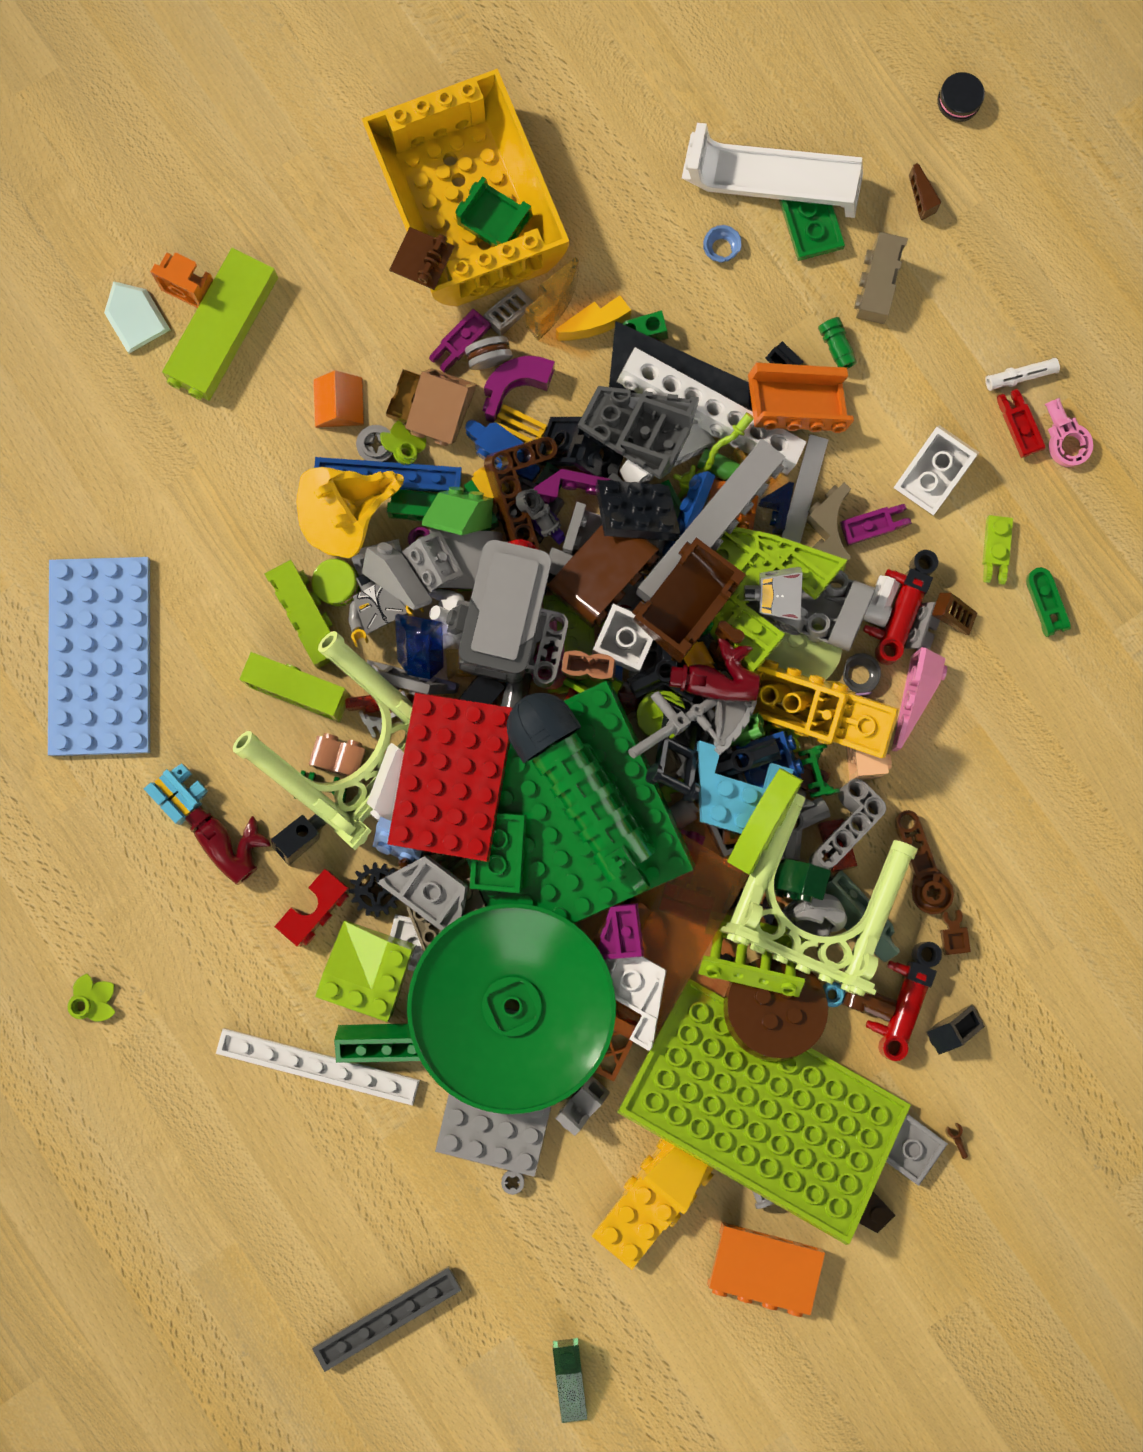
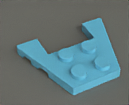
(724, 800)

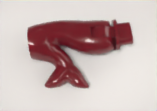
(711, 683)
(217, 844)

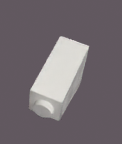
(385, 786)

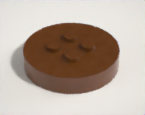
(776, 1024)

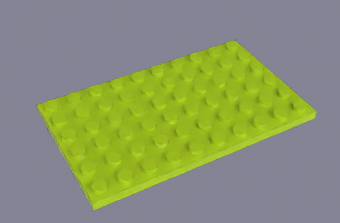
(785, 1129)

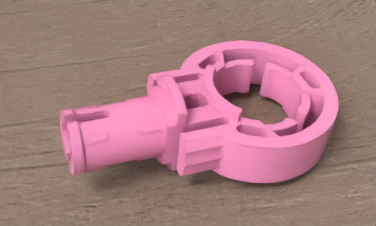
(1067, 427)

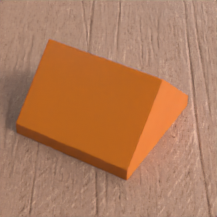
(338, 400)

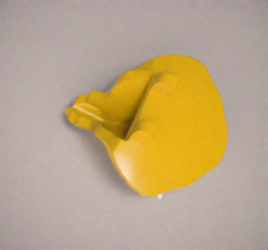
(338, 507)

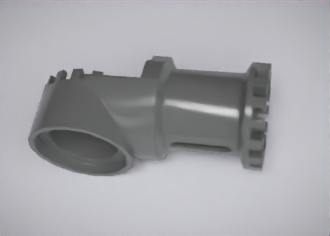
(538, 511)

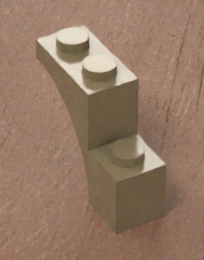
(824, 521)

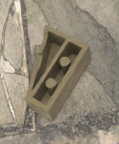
(879, 278)

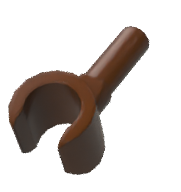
(957, 1139)

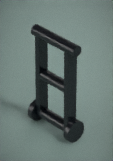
(656, 771)

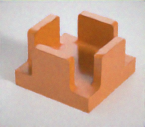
(177, 279)

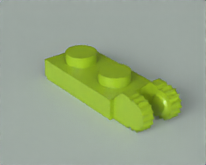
(997, 547)

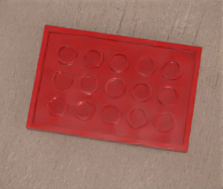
(451, 777)

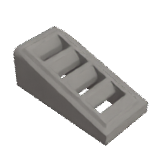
(490, 315)

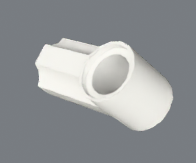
(880, 605)

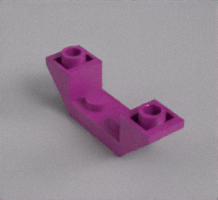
(570, 481)

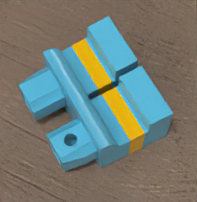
(174, 796)

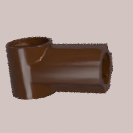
(877, 1004)

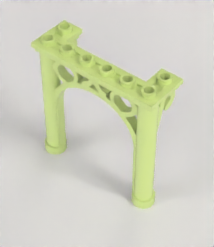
(343, 817)
(860, 962)

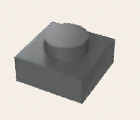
(456, 619)

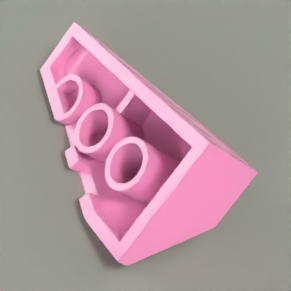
(922, 680)

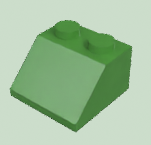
(459, 511)

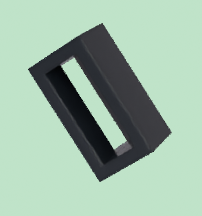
(783, 355)

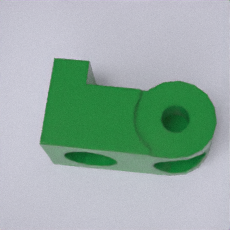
(650, 325)

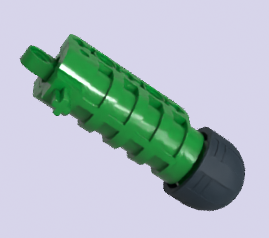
(542, 728)

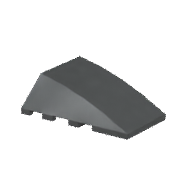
(640, 426)

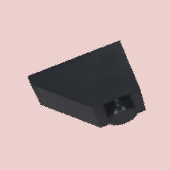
(955, 1030)

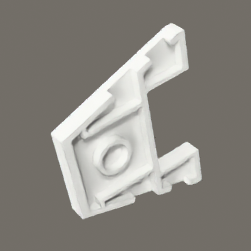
(639, 986)

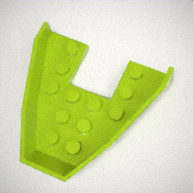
(765, 552)

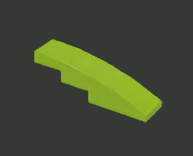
(765, 820)

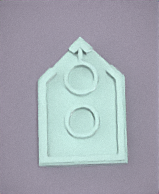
(134, 316)

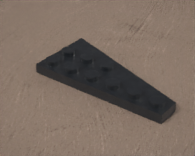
(712, 377)

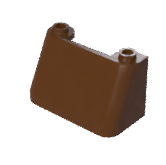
(688, 599)

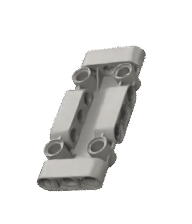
(836, 610)

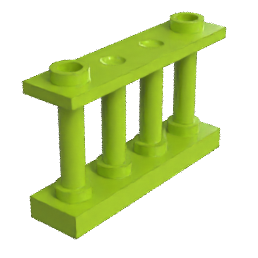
(743, 974)

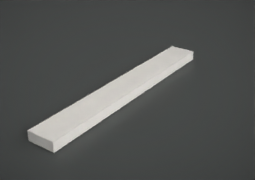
(317, 1066)

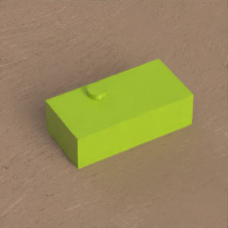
(294, 686)

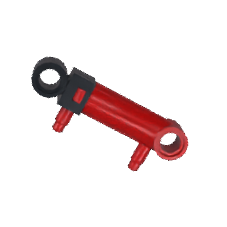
(913, 588)
(917, 980)

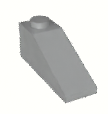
(393, 573)

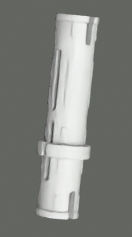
(1013, 376)

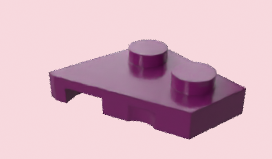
(622, 933)

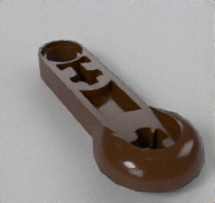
(925, 870)

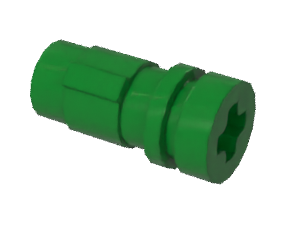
(838, 343)

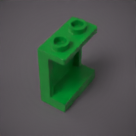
(492, 214)

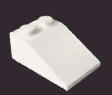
(936, 469)

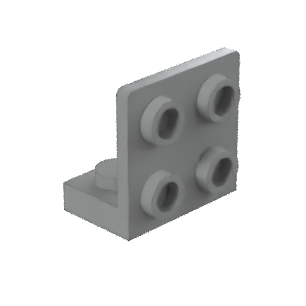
(581, 528)
(432, 561)

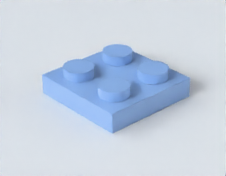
(381, 840)

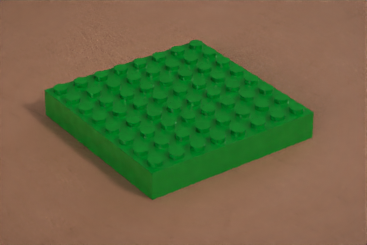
(556, 862)

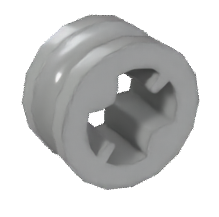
(513, 1190)

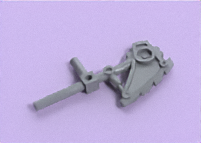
(729, 721)

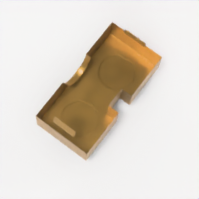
(403, 398)

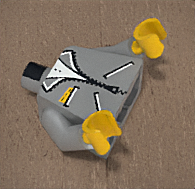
(373, 609)

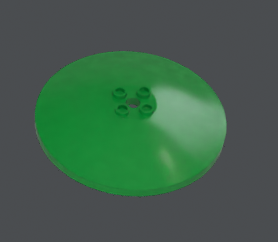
(502, 1057)

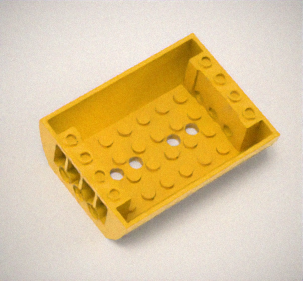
(485, 136)

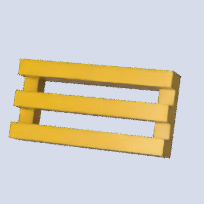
(531, 421)

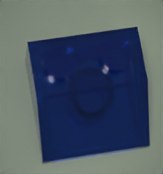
(419, 645)

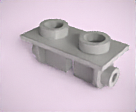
(919, 633)

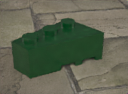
(800, 881)

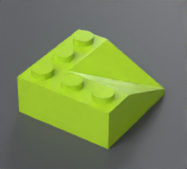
(365, 971)

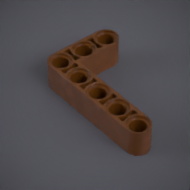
(508, 473)

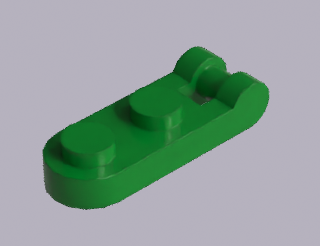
(1047, 601)

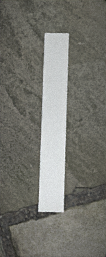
(805, 488)

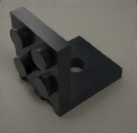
(579, 448)

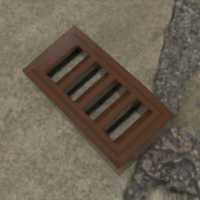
(924, 194)
(942, 609)

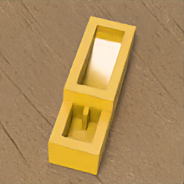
(594, 321)

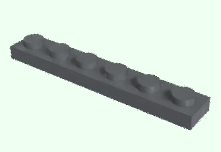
(386, 1318)

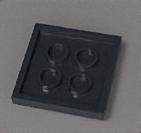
(637, 510)

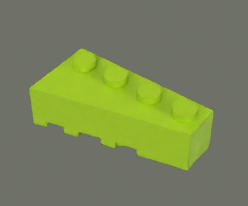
(301, 608)

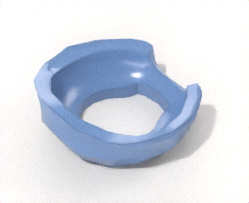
(722, 232)

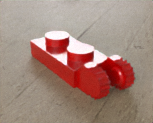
(1021, 424)

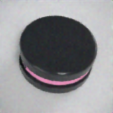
(960, 97)

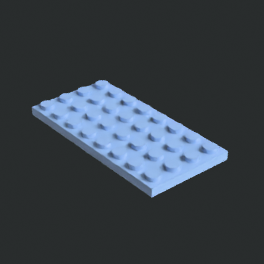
(99, 656)

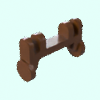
(726, 632)

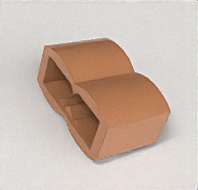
(595, 667)
(337, 756)

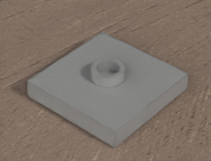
(915, 1150)

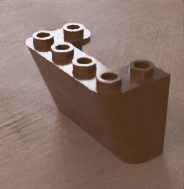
(601, 573)

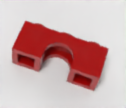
(300, 927)

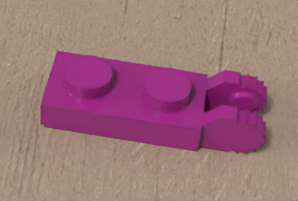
(466, 332)
(873, 524)

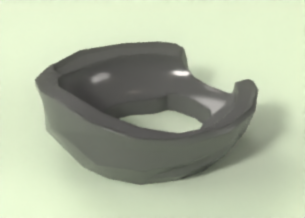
(873, 668)

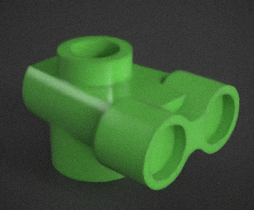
(753, 730)

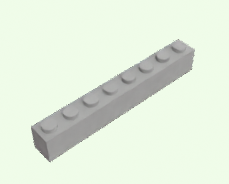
(722, 510)

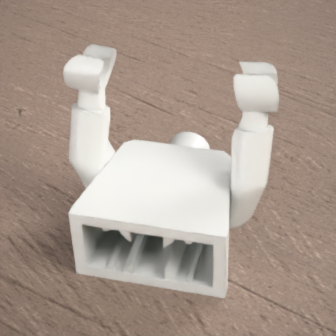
(448, 600)

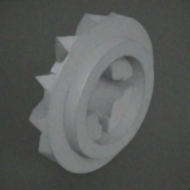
(366, 438)

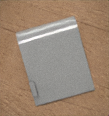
(467, 552)

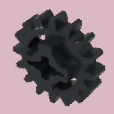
(365, 890)

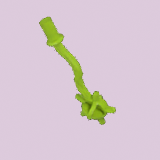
(738, 430)

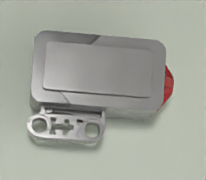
(508, 617)

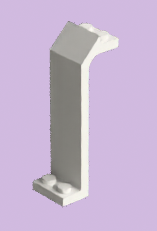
(773, 172)

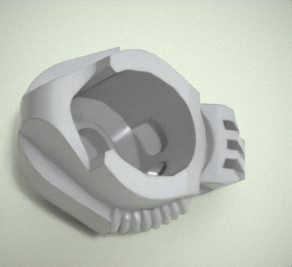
(818, 917)

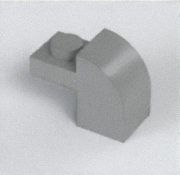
(582, 1105)

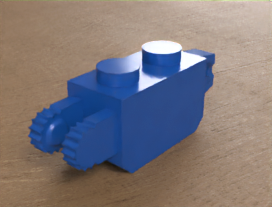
(496, 438)

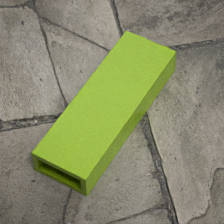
(220, 325)

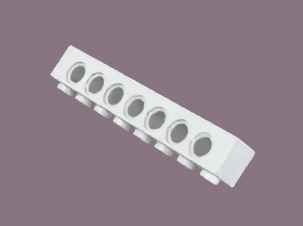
(723, 409)

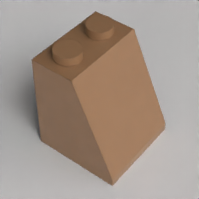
(440, 406)

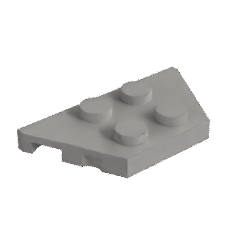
(399, 678)
(429, 891)

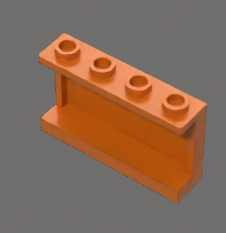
(799, 397)
(766, 1270)

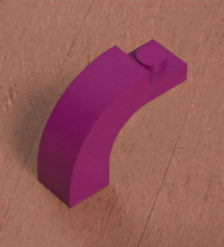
(514, 373)

